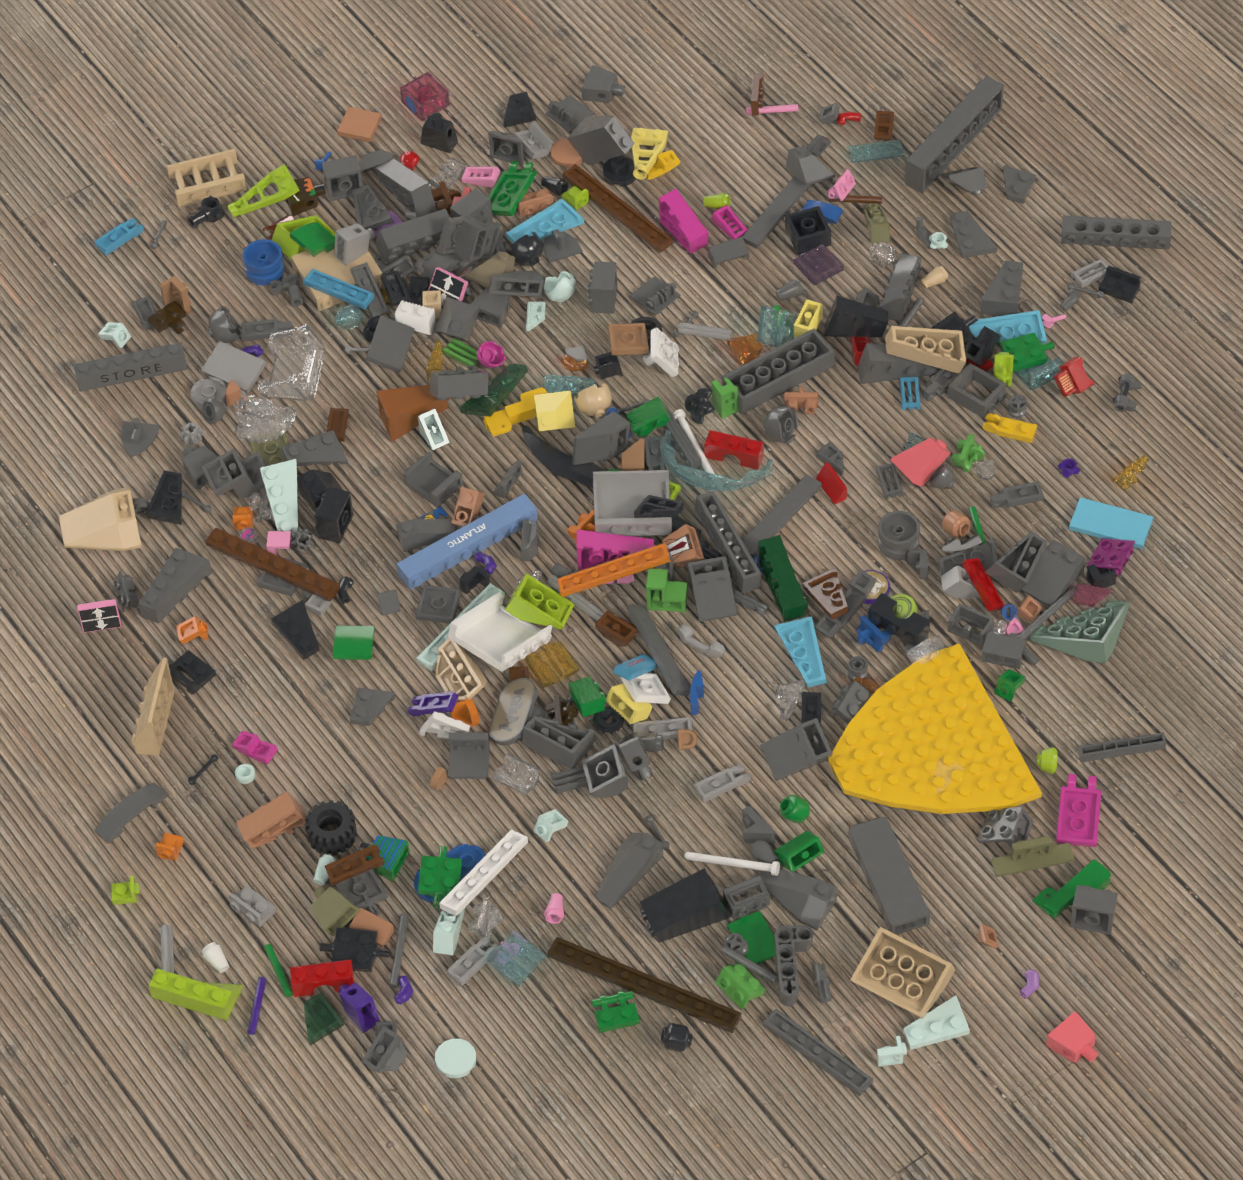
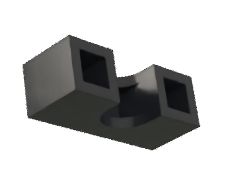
(910, 630)

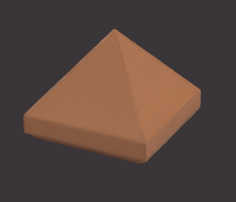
(987, 936)

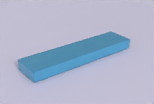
(338, 289)

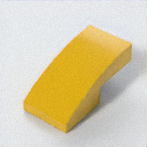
(665, 162)

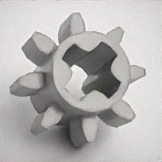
(191, 433)

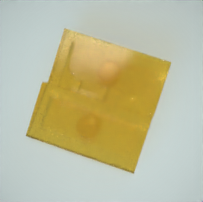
(551, 664)

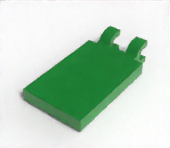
(511, 189)

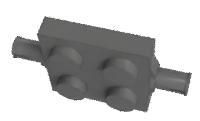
(364, 891)

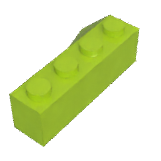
(203, 997)

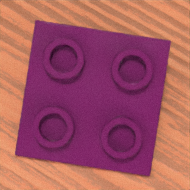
(1112, 554)

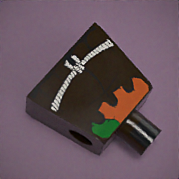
(306, 198)

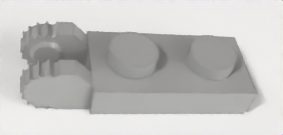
(721, 783)
(471, 961)

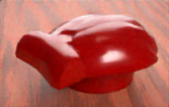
(409, 159)

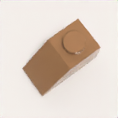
(633, 458)

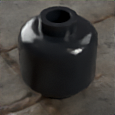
(676, 1037)

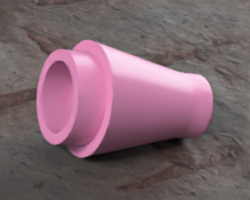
(554, 912)

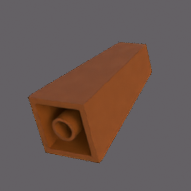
(402, 406)

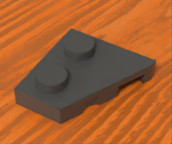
(368, 705)

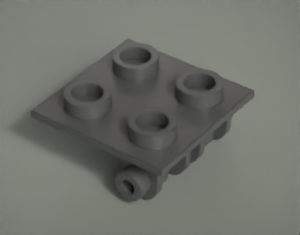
(568, 112)
(655, 295)

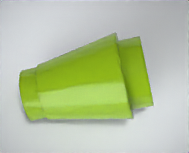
(717, 201)

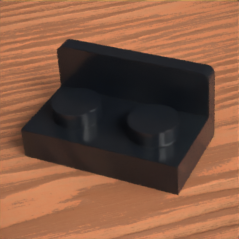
(1120, 284)

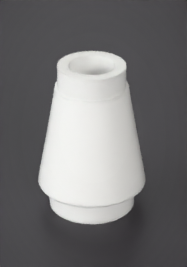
(216, 957)

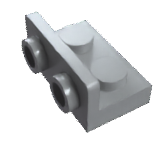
(252, 906)

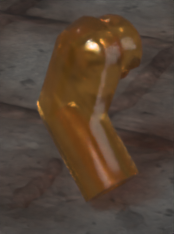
(572, 365)
(867, 683)

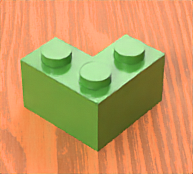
(665, 594)

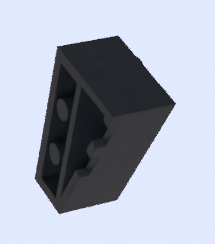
(855, 319)

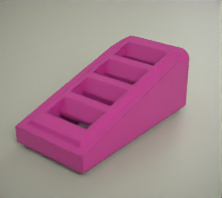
(725, 211)

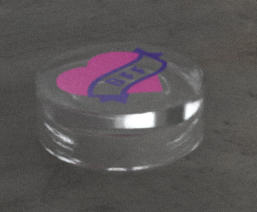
(249, 534)

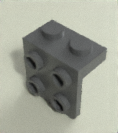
(469, 755)

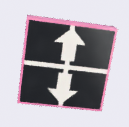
(449, 284)
(99, 615)

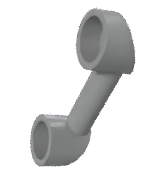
(715, 650)

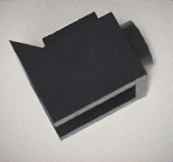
(607, 365)

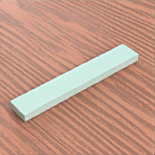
(429, 656)

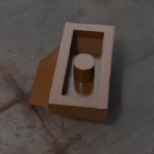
(616, 629)

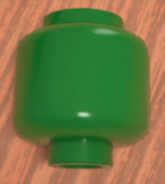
(794, 809)

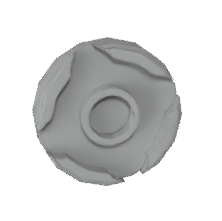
(208, 388)

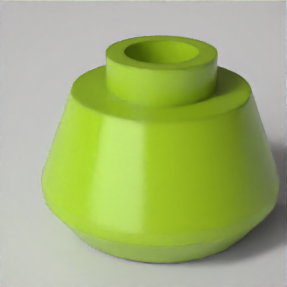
(1048, 760)

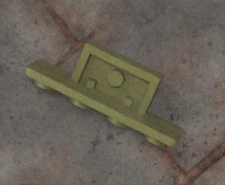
(1032, 855)

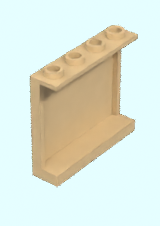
(331, 266)

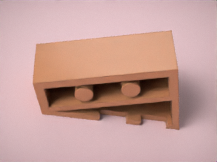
(272, 819)

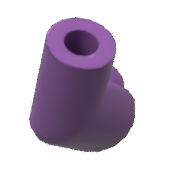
(1032, 983)

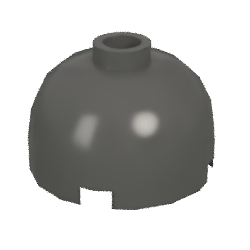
(223, 326)
(781, 423)

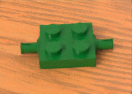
(1026, 350)
(439, 875)

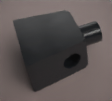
(439, 133)

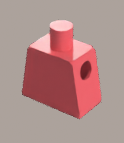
(1073, 1039)

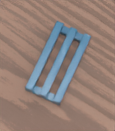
(910, 404)

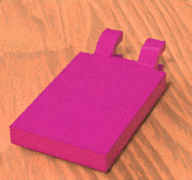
(1079, 813)

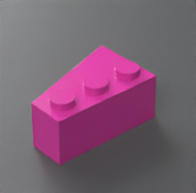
(682, 222)

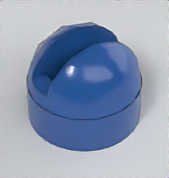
(1012, 611)

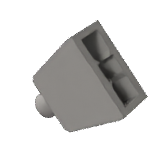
(352, 243)

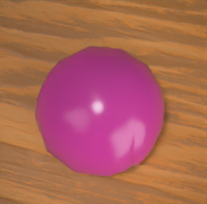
(490, 355)

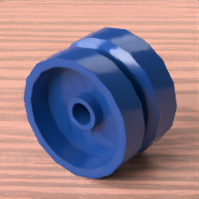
(263, 262)

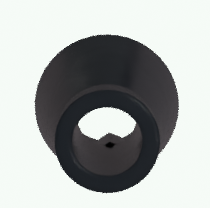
(555, 185)

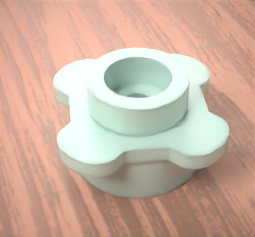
(938, 240)

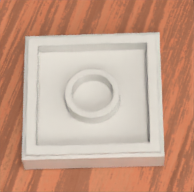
(647, 689)

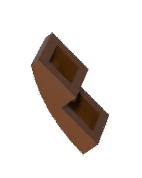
(884, 125)

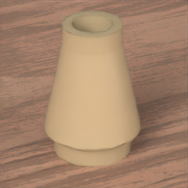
(935, 277)

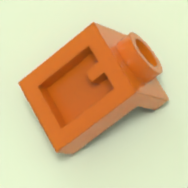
(242, 517)
(191, 629)
(169, 846)

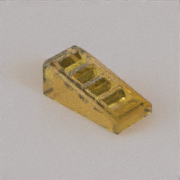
(435, 360)

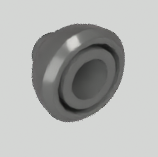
(213, 410)
(942, 477)

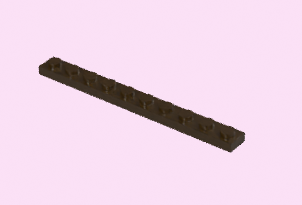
(644, 984)

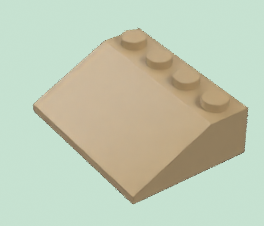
(154, 711)
(902, 973)

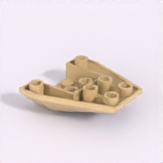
(102, 523)

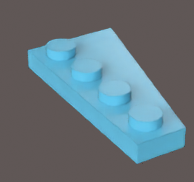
(802, 645)

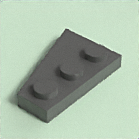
(970, 236)

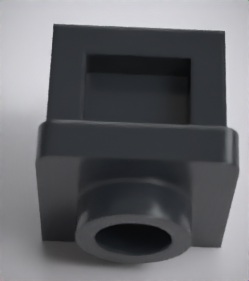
(473, 578)

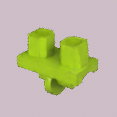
(1004, 367)

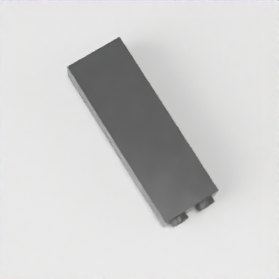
(889, 876)

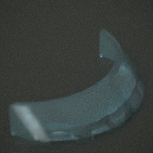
(708, 480)

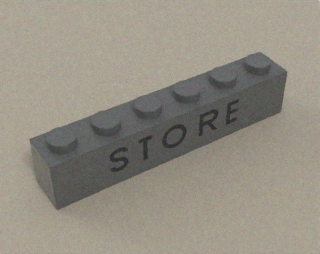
(130, 366)

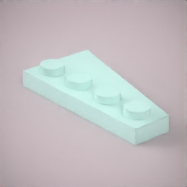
(281, 490)

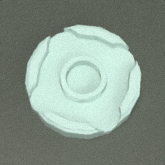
(455, 1058)

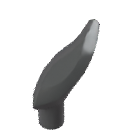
(922, 232)

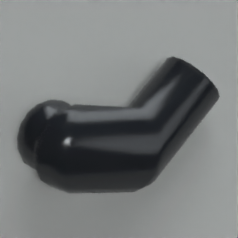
(345, 583)

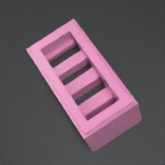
(492, 174)

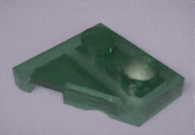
(320, 1018)

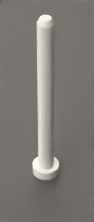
(679, 416)
(773, 868)

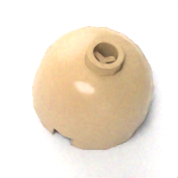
(594, 400)

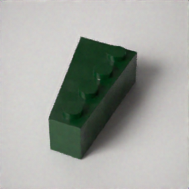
(781, 578)

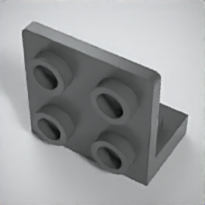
(1005, 826)

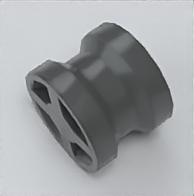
(1017, 401)
(734, 940)

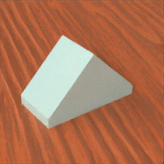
(432, 429)

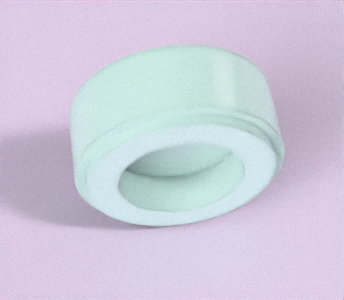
(245, 773)

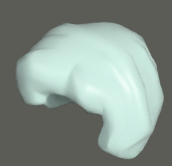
(560, 288)

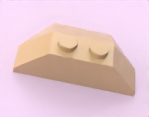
(458, 671)

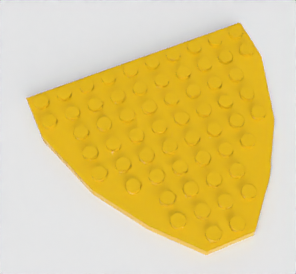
(916, 721)

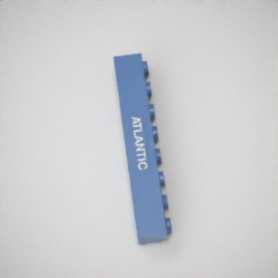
(466, 541)

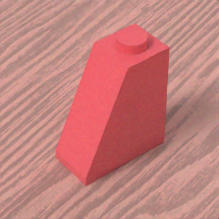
(922, 460)

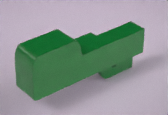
(1091, 875)

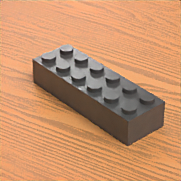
(781, 369)

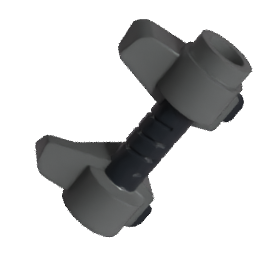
(1121, 401)

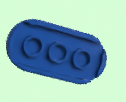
(470, 858)

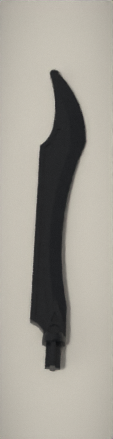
(562, 466)

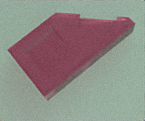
(1090, 595)

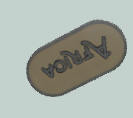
(513, 711)

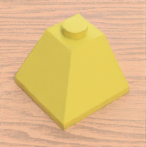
(554, 411)

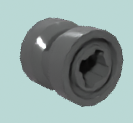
(857, 668)

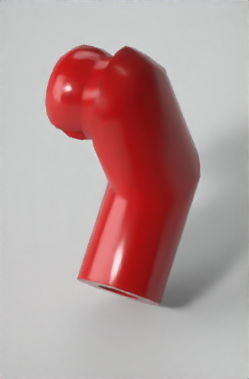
(852, 116)

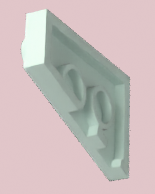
(937, 1026)

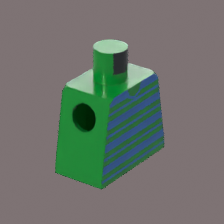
(394, 855)

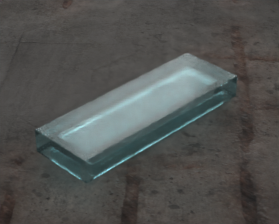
(875, 151)

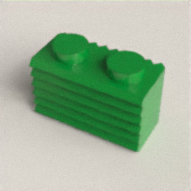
(648, 417)
(587, 696)
(799, 851)

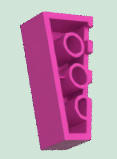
(599, 548)

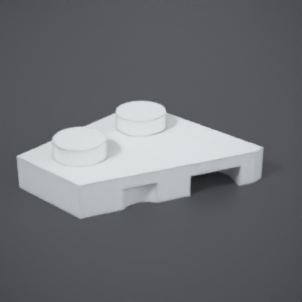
(443, 725)

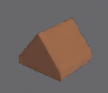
(232, 393)

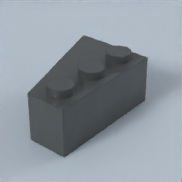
(1018, 563)

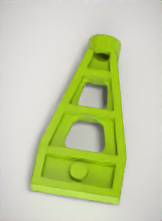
(286, 188)

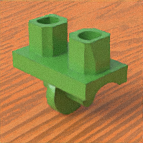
(969, 451)

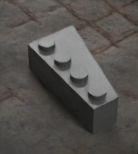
(173, 583)

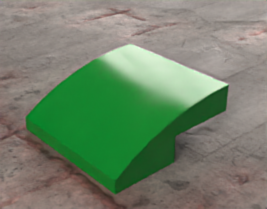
(313, 238)
(353, 642)

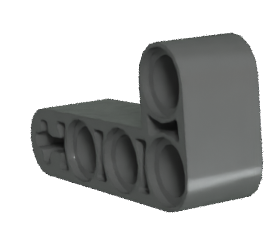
(788, 965)

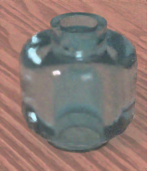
(348, 317)

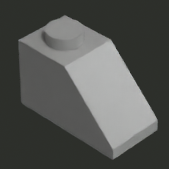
(958, 584)

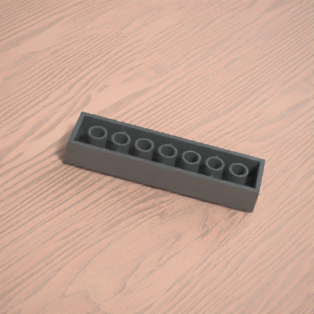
(954, 134)

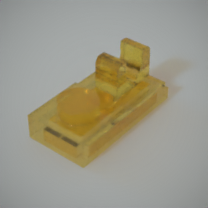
(1127, 473)

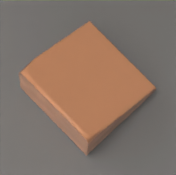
(1028, 608)

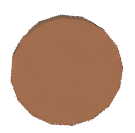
(565, 154)

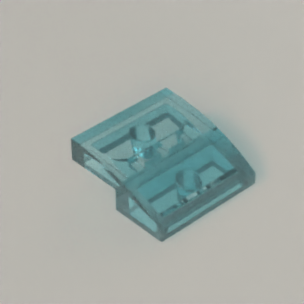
(775, 327)
(516, 958)

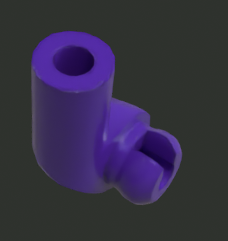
(255, 349)
(487, 560)
(405, 992)

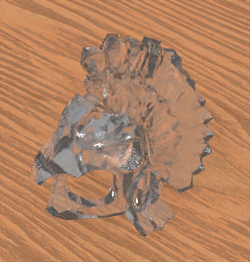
(262, 418)

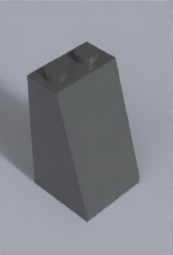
(600, 139)

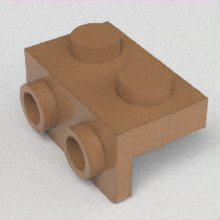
(175, 291)

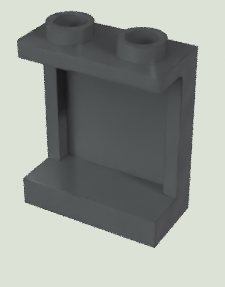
(432, 480)

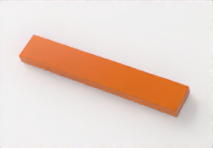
(613, 570)

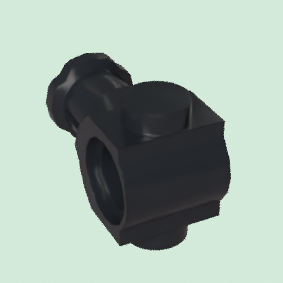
(208, 211)

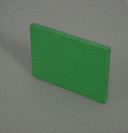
(757, 935)

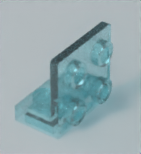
(1041, 374)

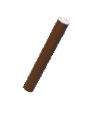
(859, 199)

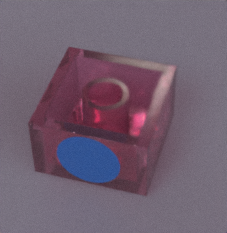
(424, 96)

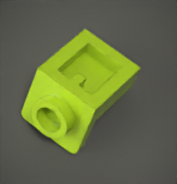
(576, 197)
(125, 892)

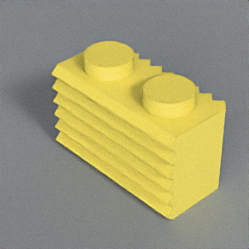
(808, 318)
(622, 702)

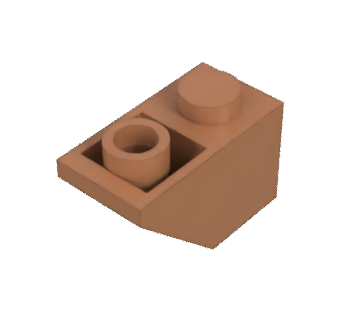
(467, 506)

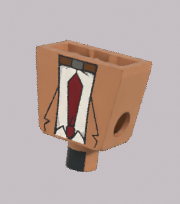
(684, 546)

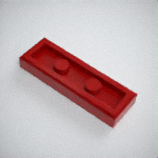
(983, 584)

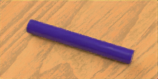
(256, 1005)

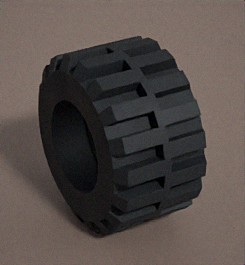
(326, 815)

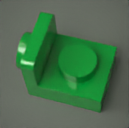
(1008, 684)

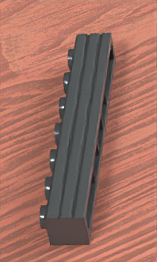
(682, 443)
(1122, 747)

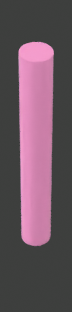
(775, 109)

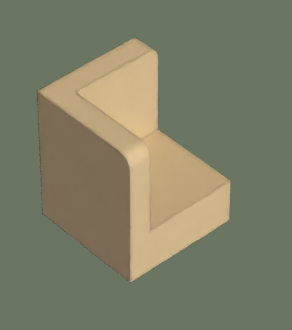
(432, 300)

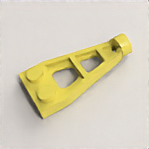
(651, 138)

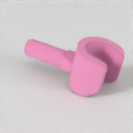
(1048, 321)

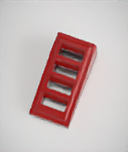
(858, 347)

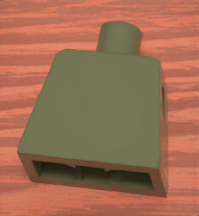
(332, 909)

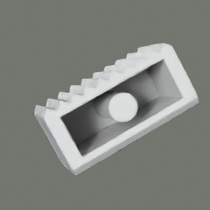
(416, 316)

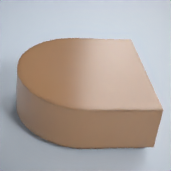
(686, 739)
(438, 778)

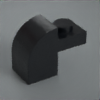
(981, 348)

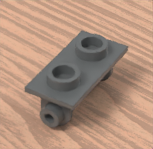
(123, 585)

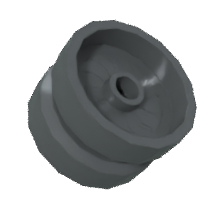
(897, 534)

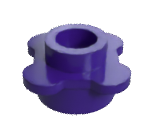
(1068, 467)

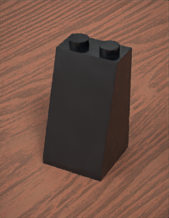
(684, 907)

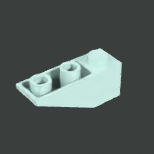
(447, 932)

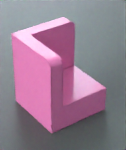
(278, 540)

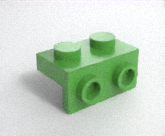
(739, 984)

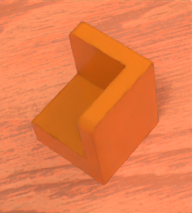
(466, 712)

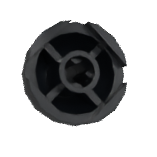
(527, 250)

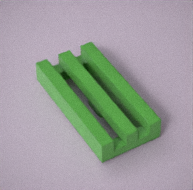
(464, 351)

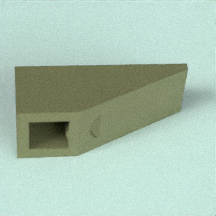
(876, 223)

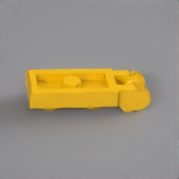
(1010, 428)

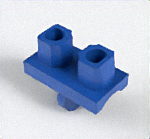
(871, 634)

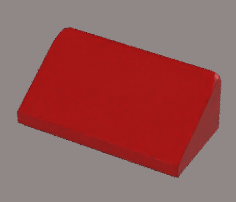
(832, 484)

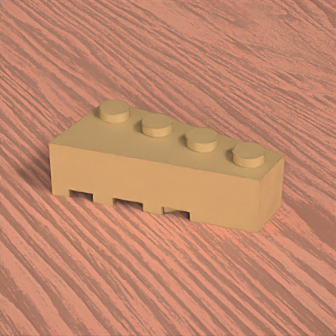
(928, 346)

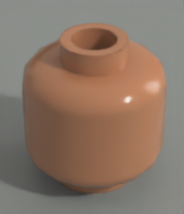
(956, 524)

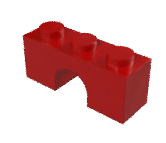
(748, 451)
(308, 977)

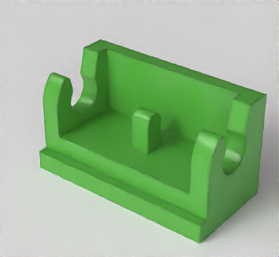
(724, 398)

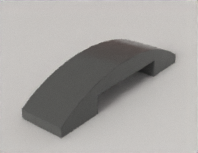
(855, 596)
(128, 809)

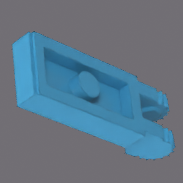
(118, 236)

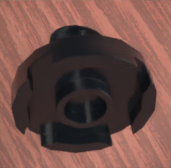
(619, 171)

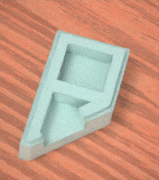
(535, 314)

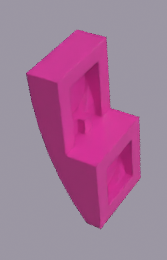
(253, 747)

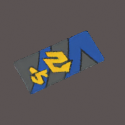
(438, 513)

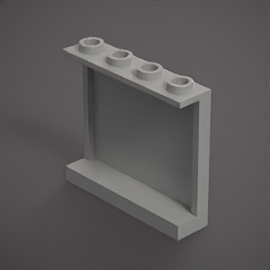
(621, 493)

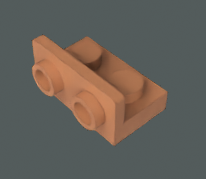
(535, 202)

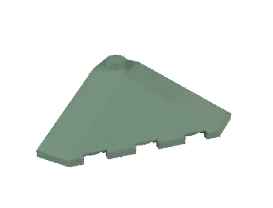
(1086, 636)

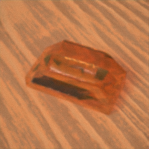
(745, 348)

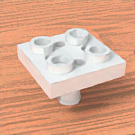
(663, 352)

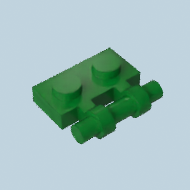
(618, 1016)

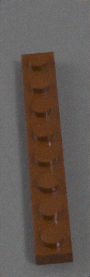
(618, 208)
(272, 564)

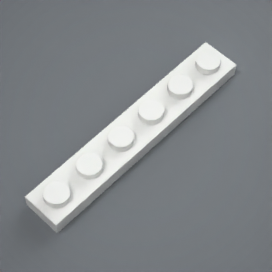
(483, 872)

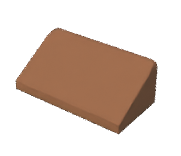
(367, 921)

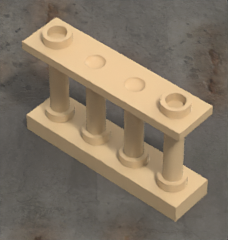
(201, 190)

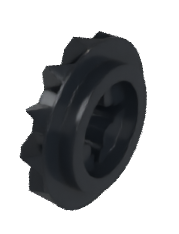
(615, 725)

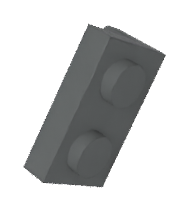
(850, 702)

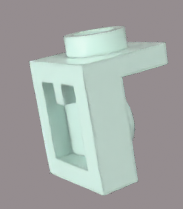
(116, 332)
(549, 823)
(891, 1055)

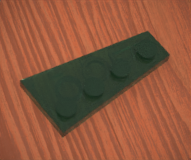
(498, 390)

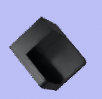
(1100, 578)

